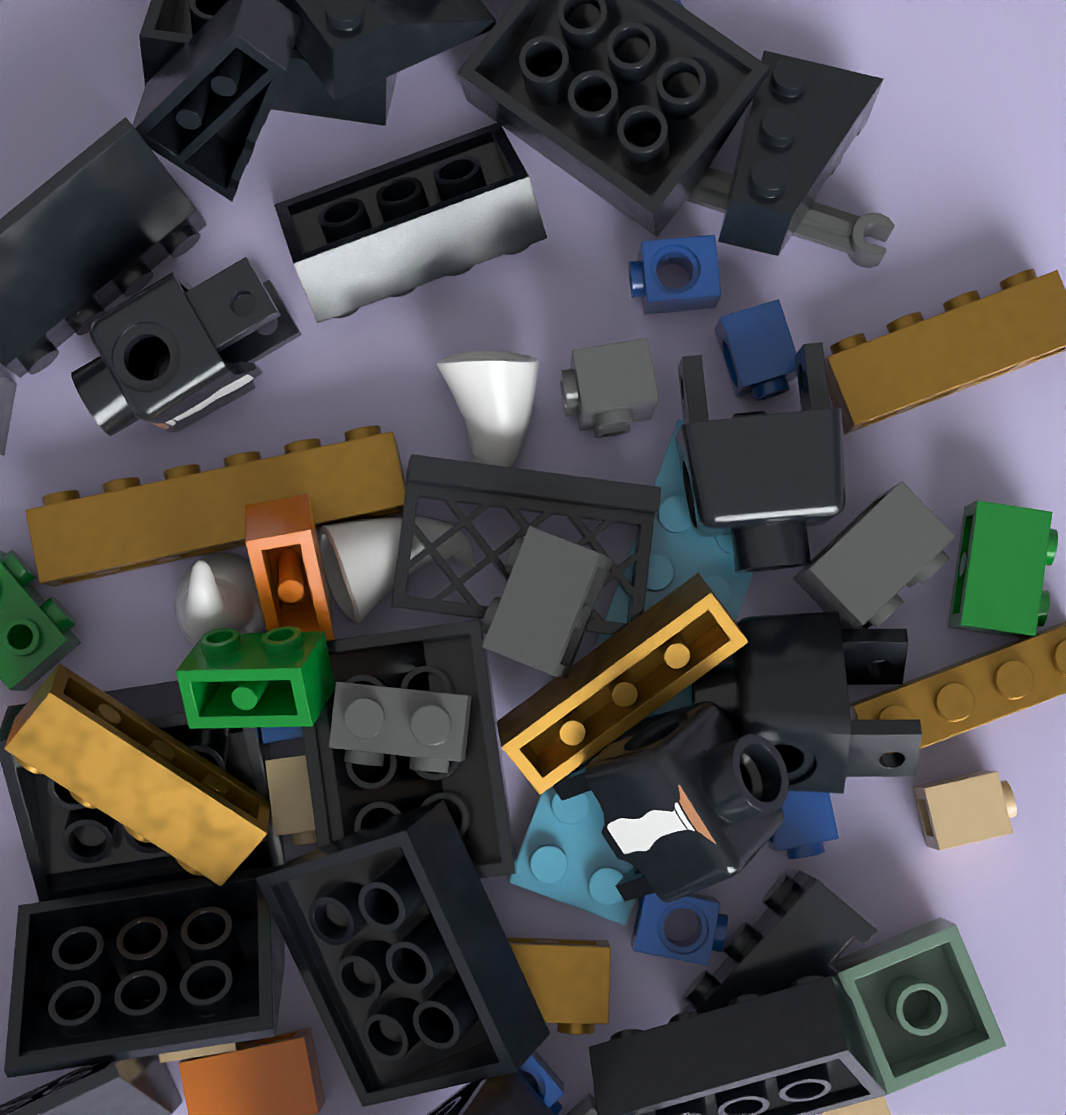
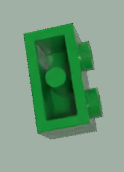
(1002, 570)
(32, 630)
(256, 679)

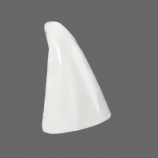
(495, 400)
(363, 558)
(217, 595)

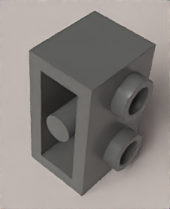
(610, 387)
(545, 602)
(399, 722)

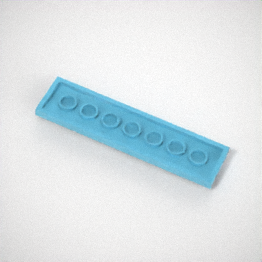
(564, 843)

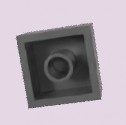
(875, 557)

